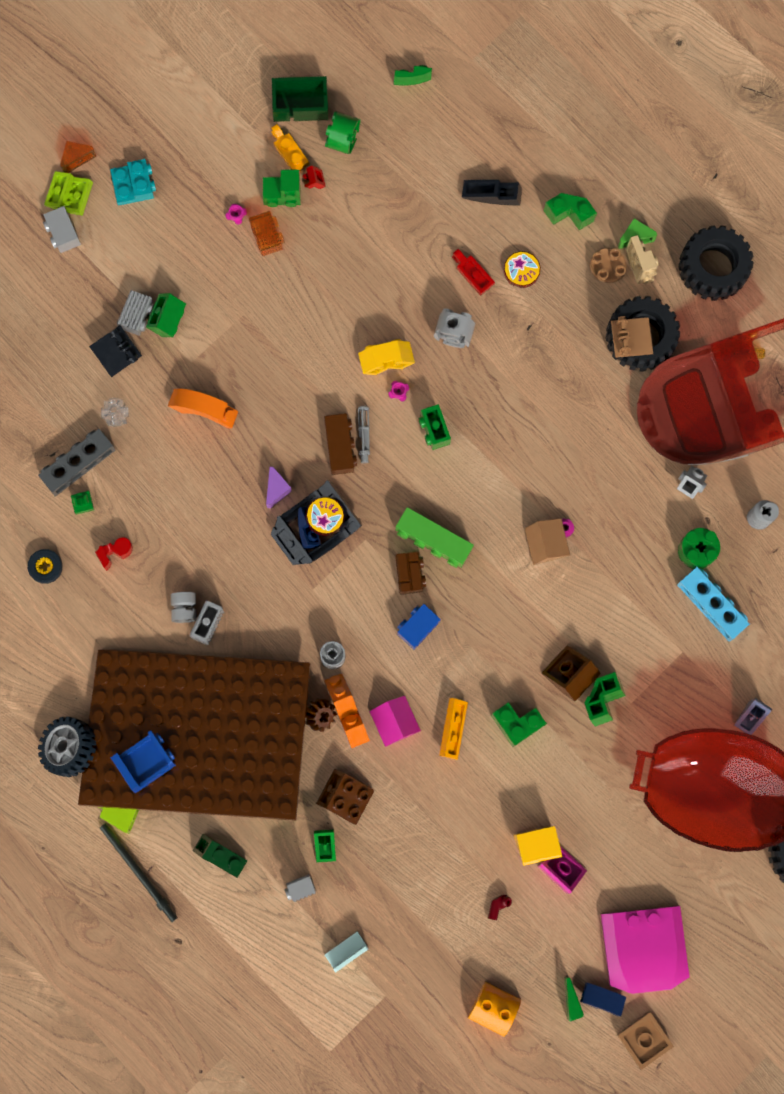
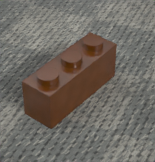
(340, 444)

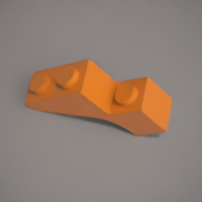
(346, 710)

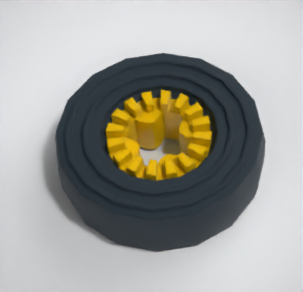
(52, 559)

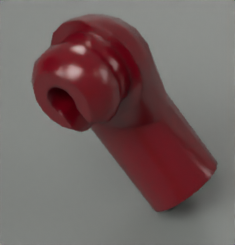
(497, 904)

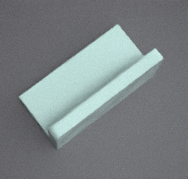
(346, 951)

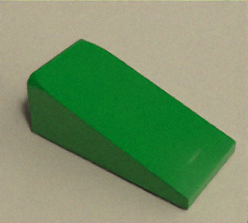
(573, 1005)

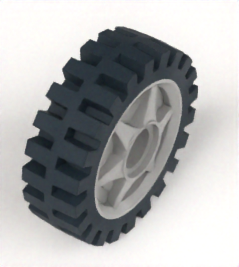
(67, 747)

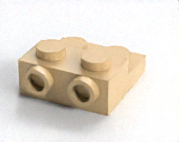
(641, 262)

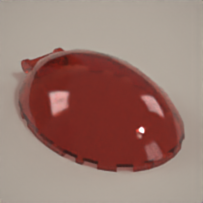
(716, 788)

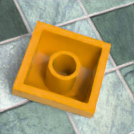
(495, 1009)

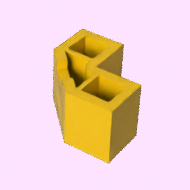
(386, 356)

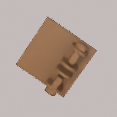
(631, 337)

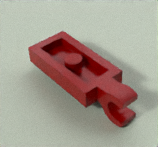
(473, 272)

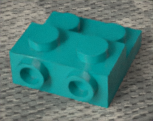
(133, 182)

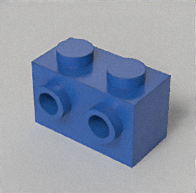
(418, 626)

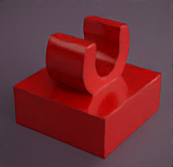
(315, 178)

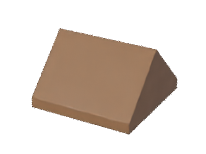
(547, 541)

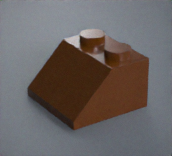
(571, 673)

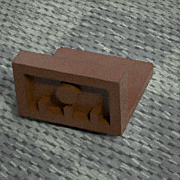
(345, 796)

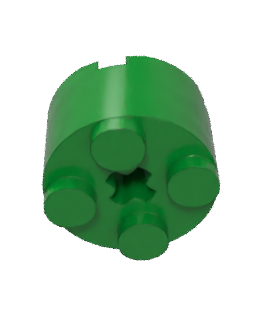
(342, 132)
(704, 539)

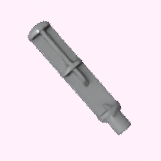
(364, 433)

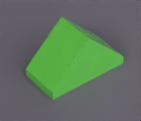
(636, 228)

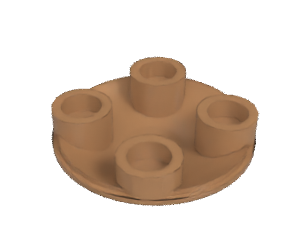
(608, 265)

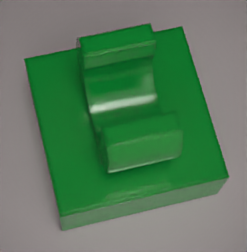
(82, 502)

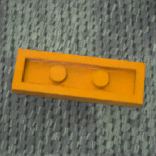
(453, 728)

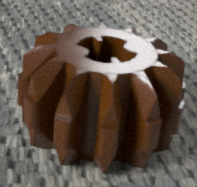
(320, 714)

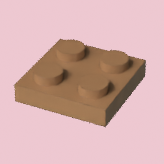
(645, 1040)

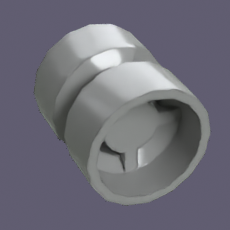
(183, 607)
(332, 655)

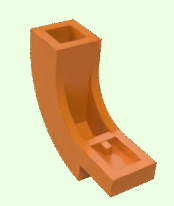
(204, 405)

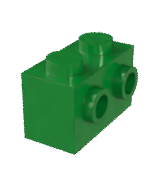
(166, 315)
(435, 427)

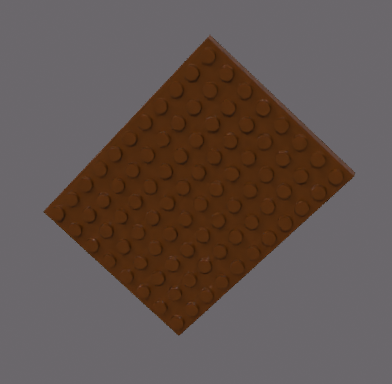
(224, 720)

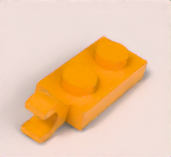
(289, 149)

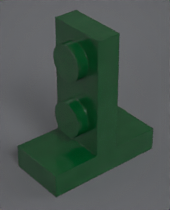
(219, 856)

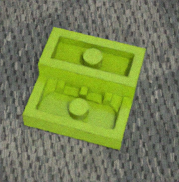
(68, 192)

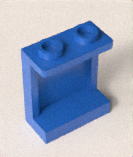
(144, 762)

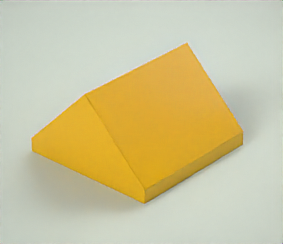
(538, 845)

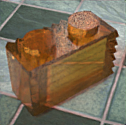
(266, 233)

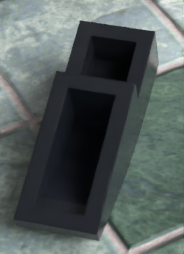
(492, 192)

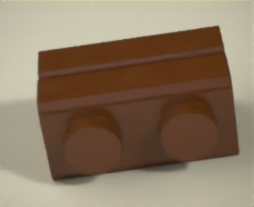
(409, 573)

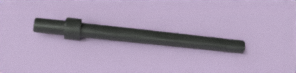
(162, 903)

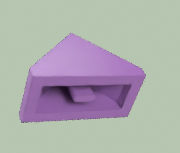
(277, 488)

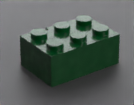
(299, 98)

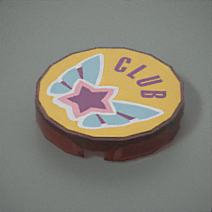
(522, 269)
(324, 516)

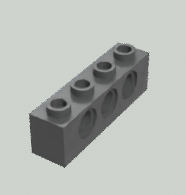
(74, 472)

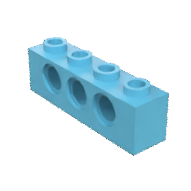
(702, 602)

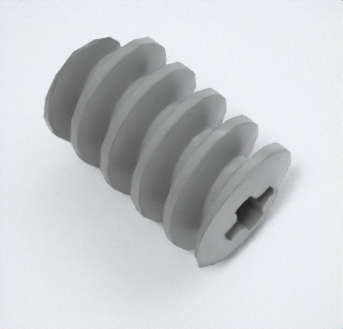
(762, 514)

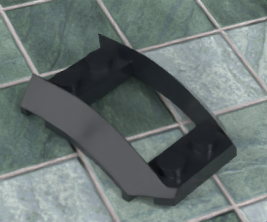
(291, 544)

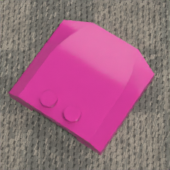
(645, 949)

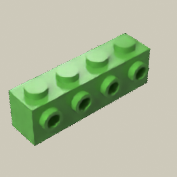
(433, 537)

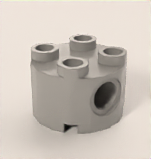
(454, 328)

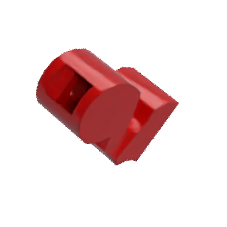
(121, 548)

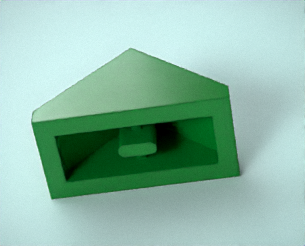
(325, 845)

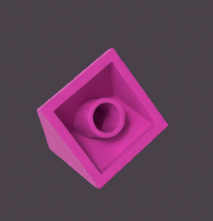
(394, 720)
(563, 871)

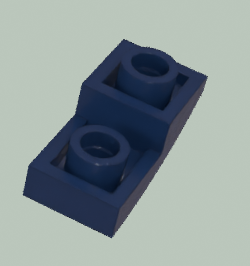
(308, 537)
(603, 999)

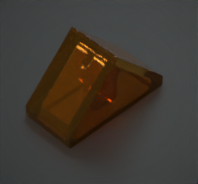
(76, 155)

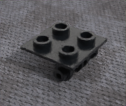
(115, 351)

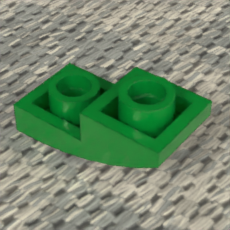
(419, 75)

